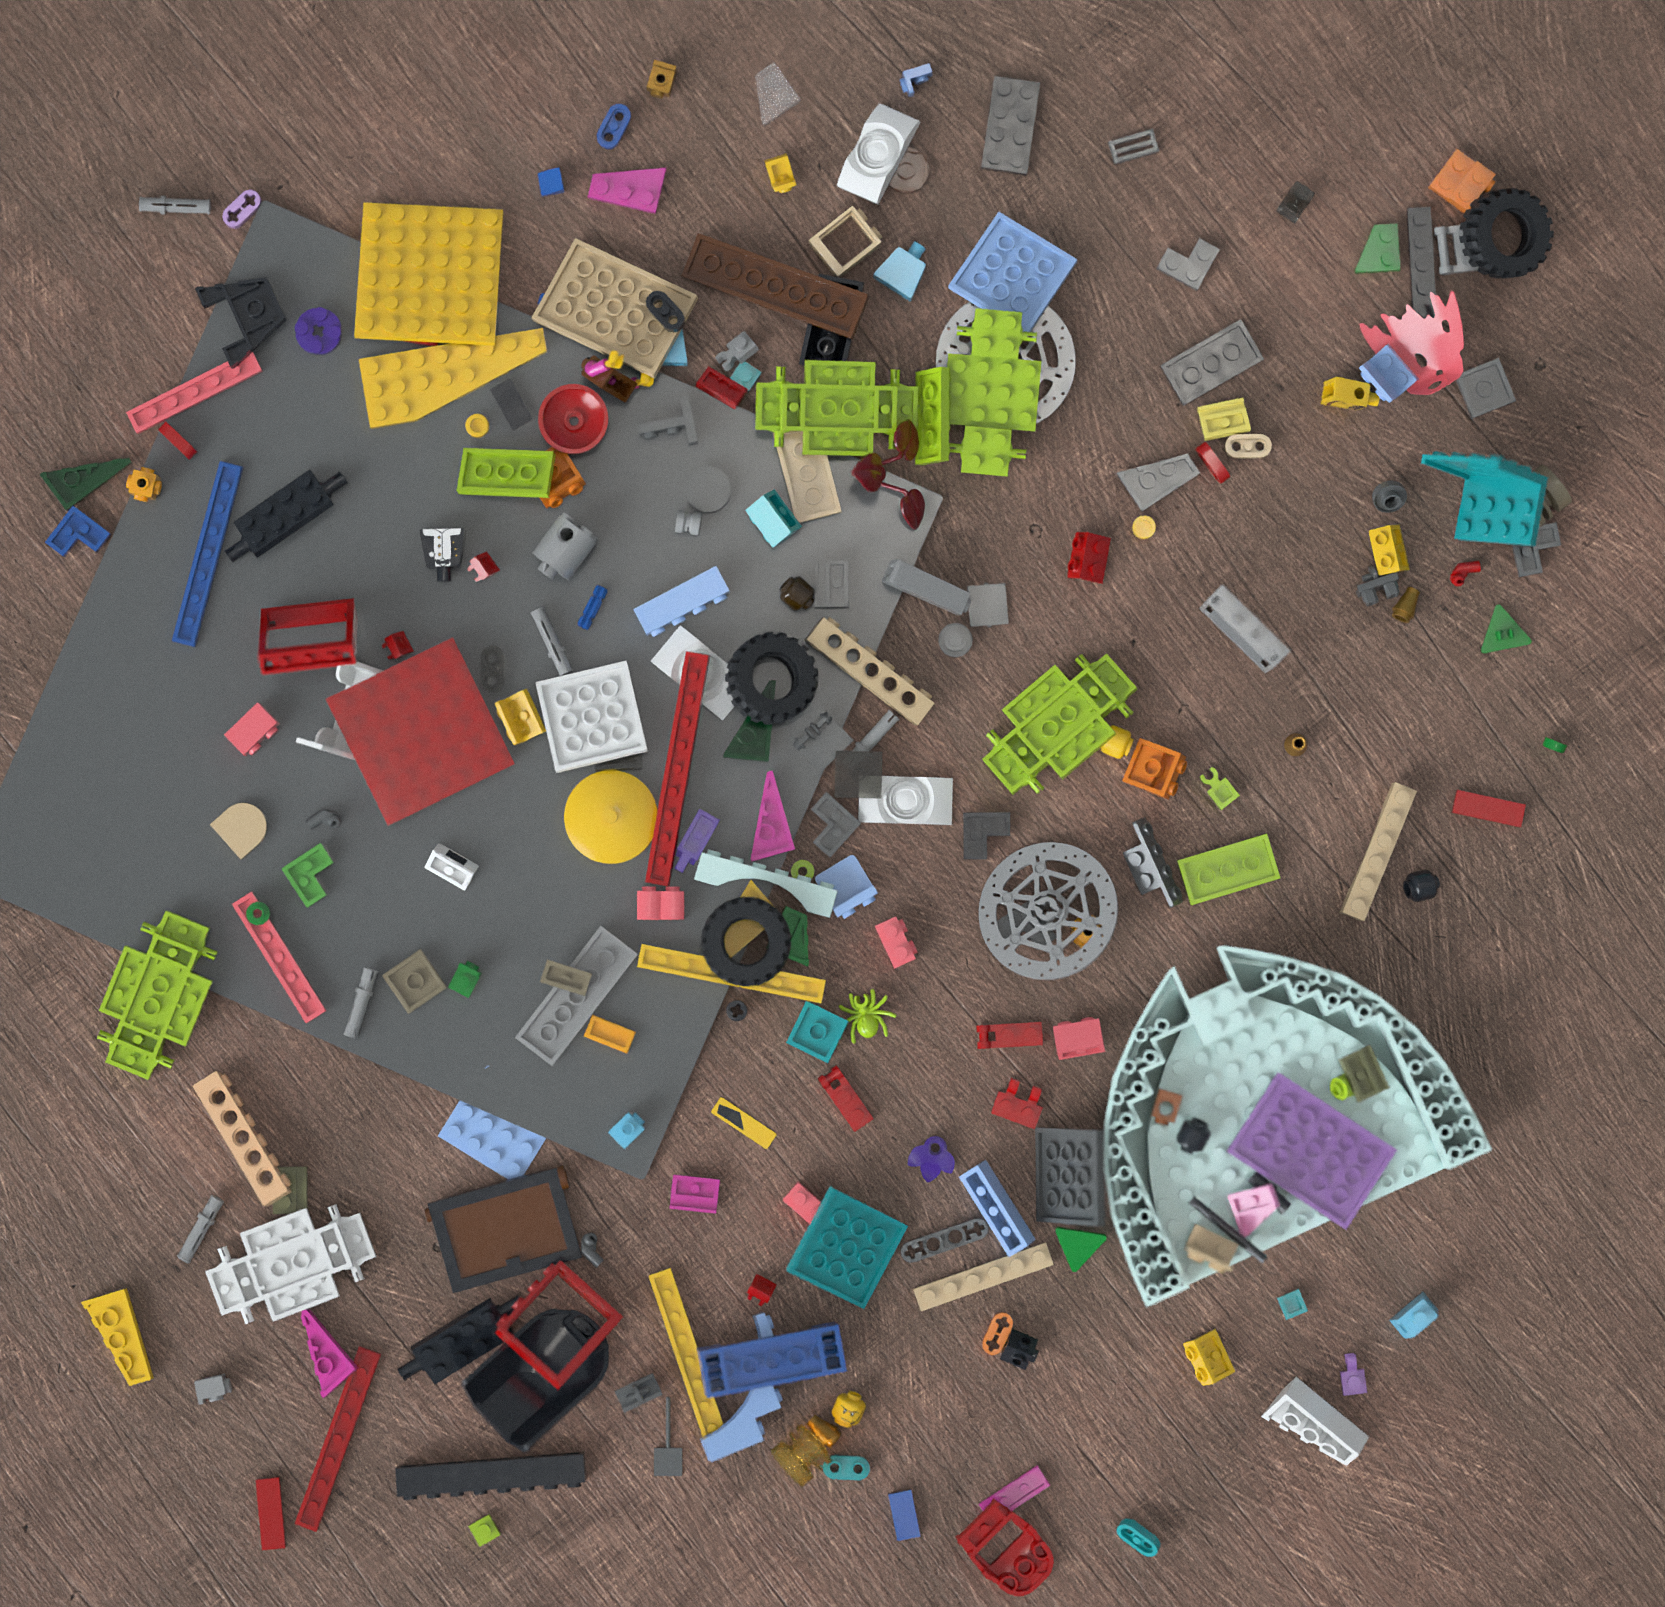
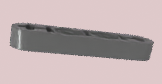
(943, 1237)

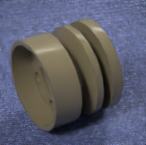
(1555, 496)

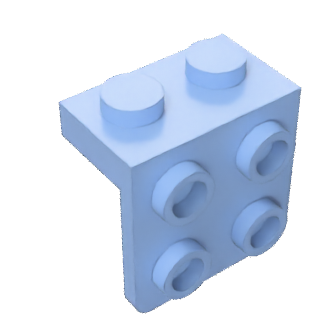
(851, 885)

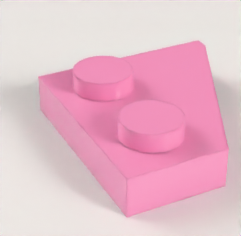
(1253, 1207)

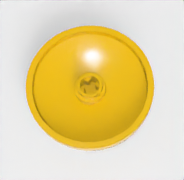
(610, 816)

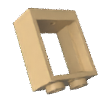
(826, 256)

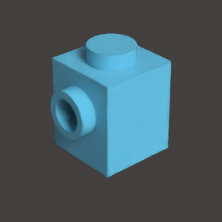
(627, 1129)

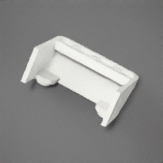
(332, 739)

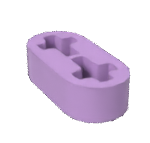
(238, 204)

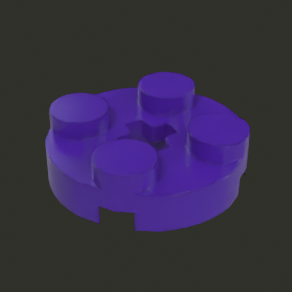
(305, 328)

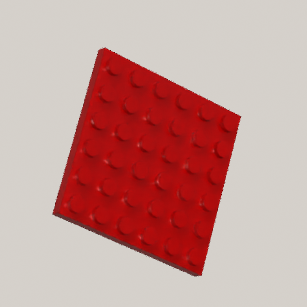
(420, 731)

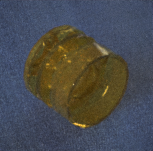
(801, 1455)

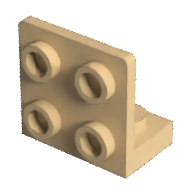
(1210, 1247)

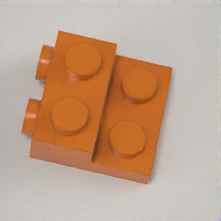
(1462, 181)
(565, 480)
(1155, 769)

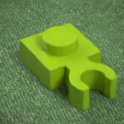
(1221, 791)

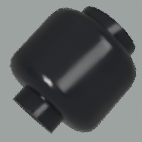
(1421, 885)
(1193, 1135)

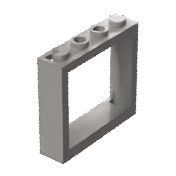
(1244, 629)

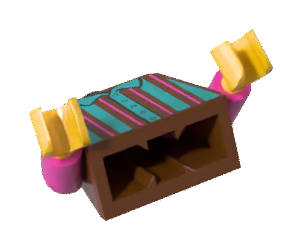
(607, 377)

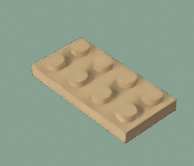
(807, 480)

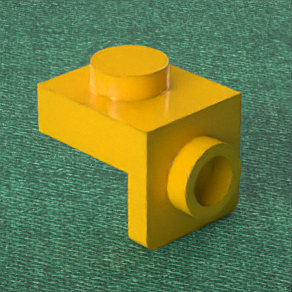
(780, 173)

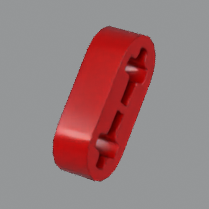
(177, 440)
(1212, 462)

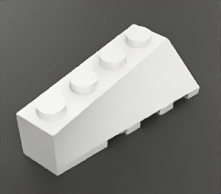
(1316, 1422)

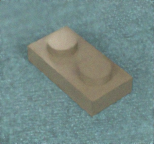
(566, 977)

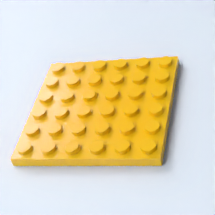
(429, 274)

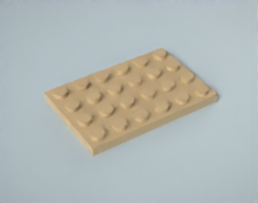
(605, 308)

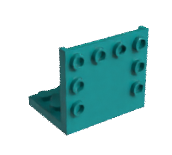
(1498, 498)

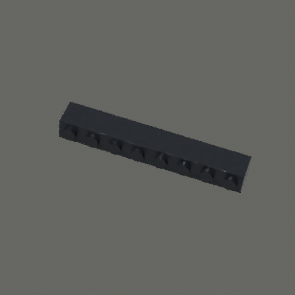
(490, 1474)

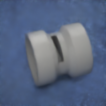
(688, 522)

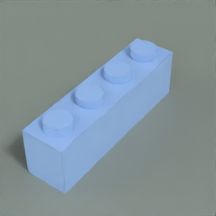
(681, 601)
(997, 1208)

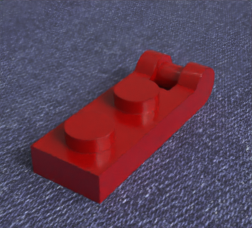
(1010, 1035)
(846, 1099)

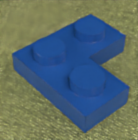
(77, 526)

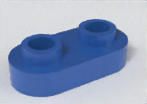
(613, 127)

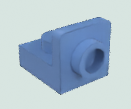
(917, 74)

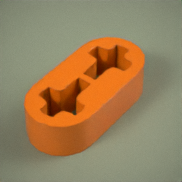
(1002, 1336)

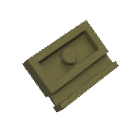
(1364, 1073)
(298, 1197)

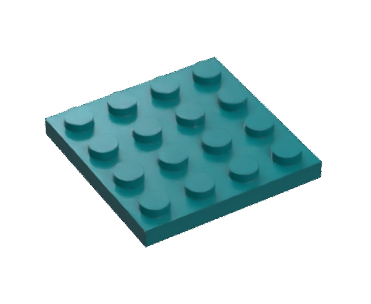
(846, 1247)

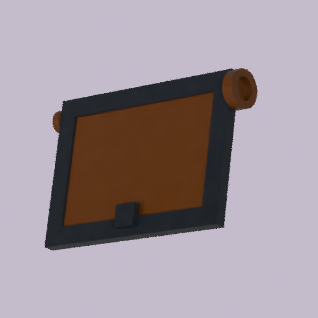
(505, 1229)

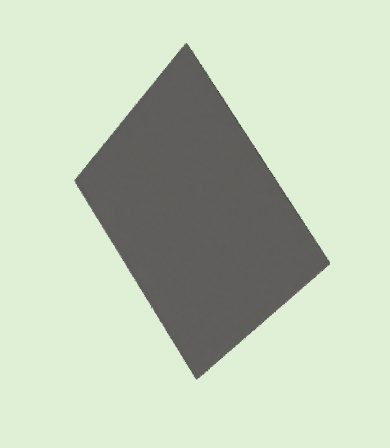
(134, 763)

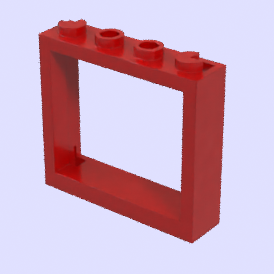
(310, 655)
(535, 1290)

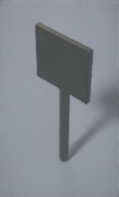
(668, 1460)

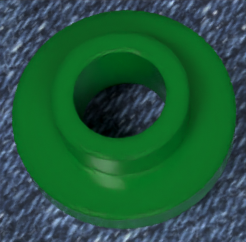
(265, 913)

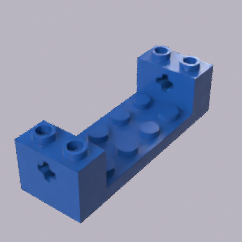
(771, 1360)

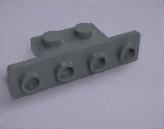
(1149, 865)

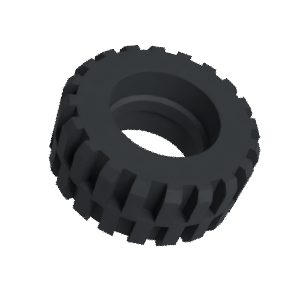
(1534, 230)
(792, 656)
(741, 909)

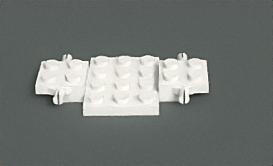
(290, 1264)

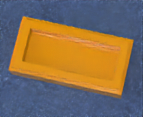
(609, 1033)

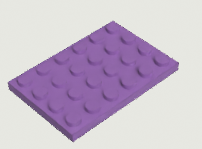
(1311, 1150)

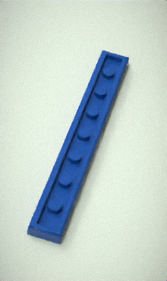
(207, 554)

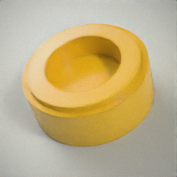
(477, 425)
(1143, 527)

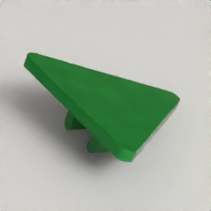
(1503, 633)
(1078, 1245)

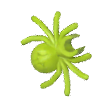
(866, 1016)

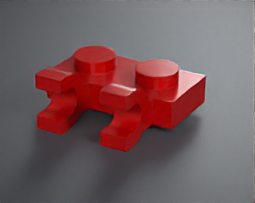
(1017, 1109)

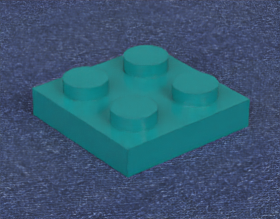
(817, 1031)

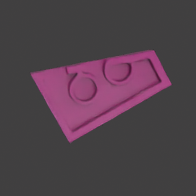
(629, 188)

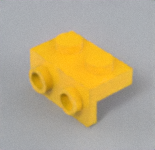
(520, 717)

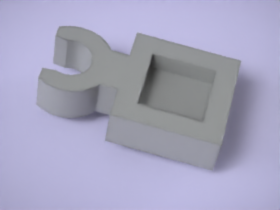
(739, 349)

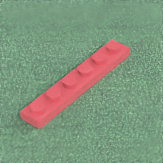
(192, 393)
(281, 961)

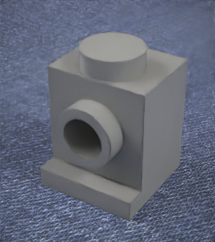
(212, 1388)

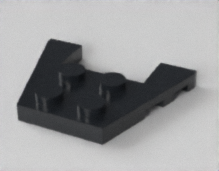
(254, 310)

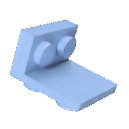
(1388, 374)

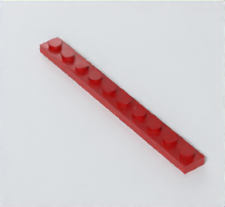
(677, 768)

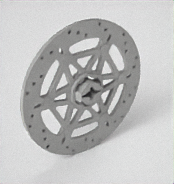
(1053, 327)
(1042, 901)

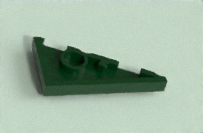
(77, 483)
(753, 738)

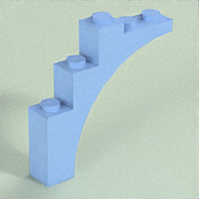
(742, 1427)

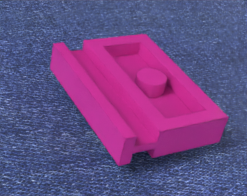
(694, 1193)

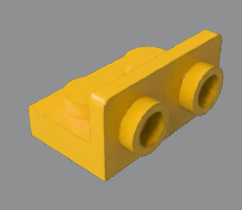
(1389, 549)
(1208, 1358)

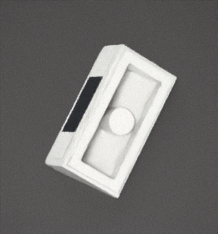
(451, 866)

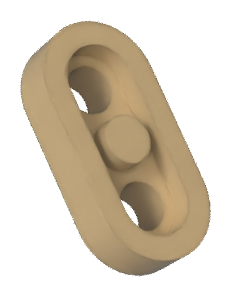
(1247, 446)

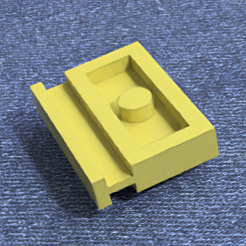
(1224, 419)

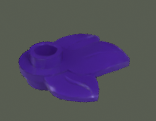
(931, 1162)

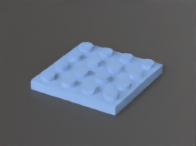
(1012, 271)
(491, 1140)

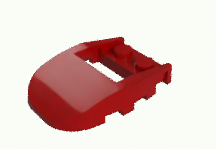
(1021, 1564)

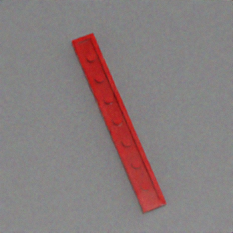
(337, 1439)

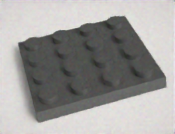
(1070, 1176)

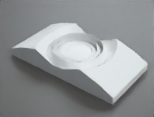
(877, 153)
(671, 661)
(910, 802)

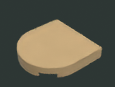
(241, 827)

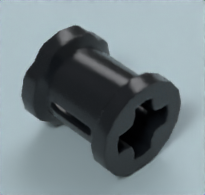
(733, 1004)

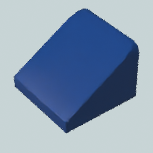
(551, 182)

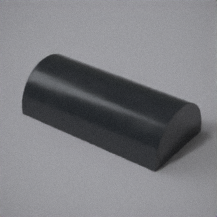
(823, 344)

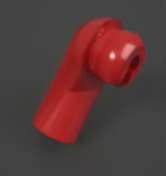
(1461, 571)

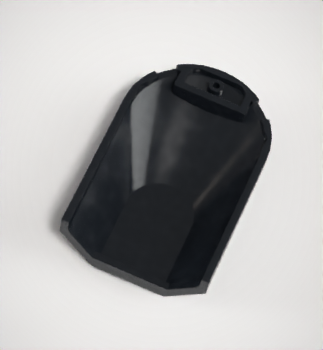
(517, 1397)

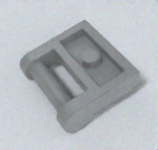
(1462, 264)

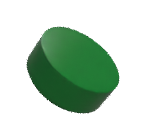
(1554, 745)

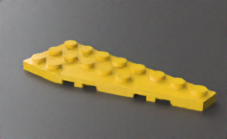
(423, 380)

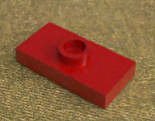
(721, 387)

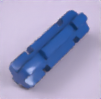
(592, 607)

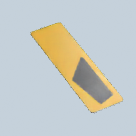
(743, 1123)

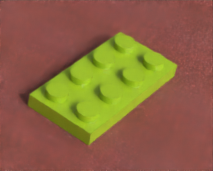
(933, 415)
(506, 472)
(1228, 869)

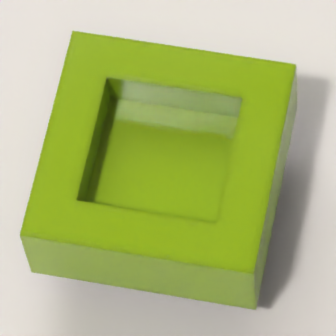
(484, 1530)

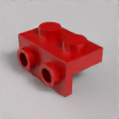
(1088, 557)

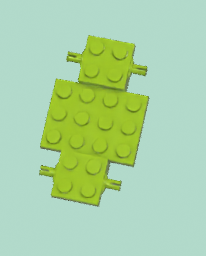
(992, 392)
(835, 407)
(1059, 723)
(156, 995)

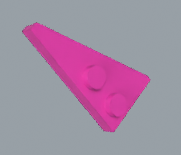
(772, 829)
(330, 1360)

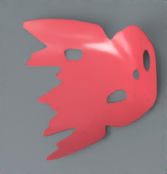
(1427, 338)

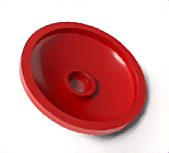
(568, 403)

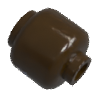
(797, 593)

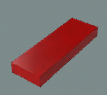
(1488, 808)
(270, 1513)

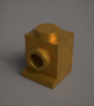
(663, 89)

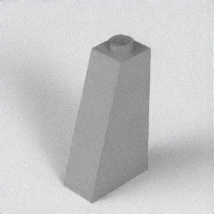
(926, 587)

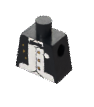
(443, 550)

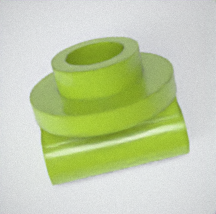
(1340, 1087)

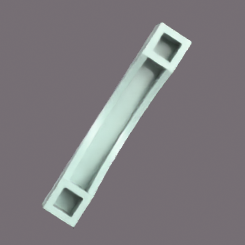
(717, 871)

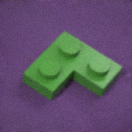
(302, 874)

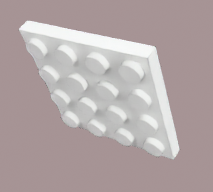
(591, 716)

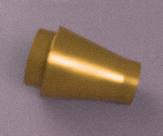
(1406, 605)
(1290, 747)
(824, 1430)

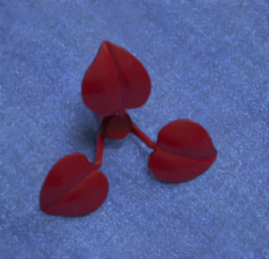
(871, 473)

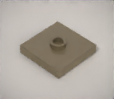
(414, 981)

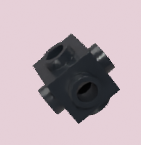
(1019, 1349)

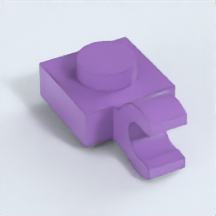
(1352, 1378)

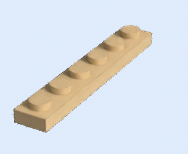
(983, 1276)

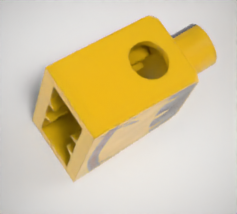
(1348, 394)

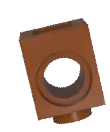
(1173, 1098)

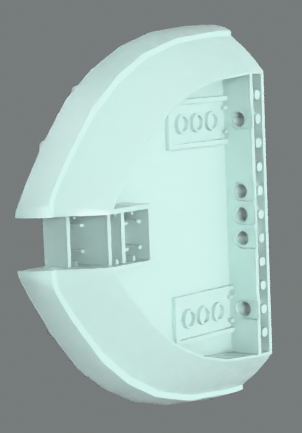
(1221, 1059)

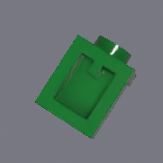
(465, 978)

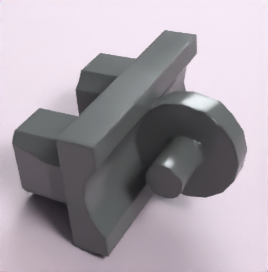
(1368, 590)
(638, 1392)

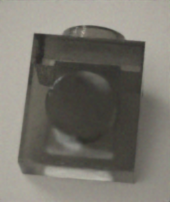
(1295, 202)

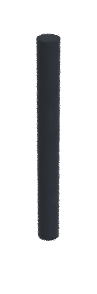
(1228, 1230)

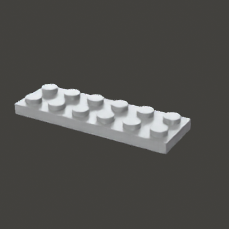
(565, 1012)

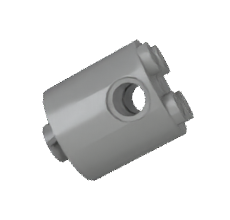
(559, 552)

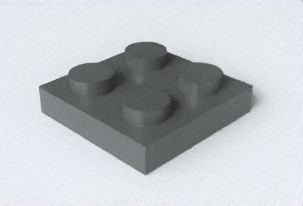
(1485, 388)

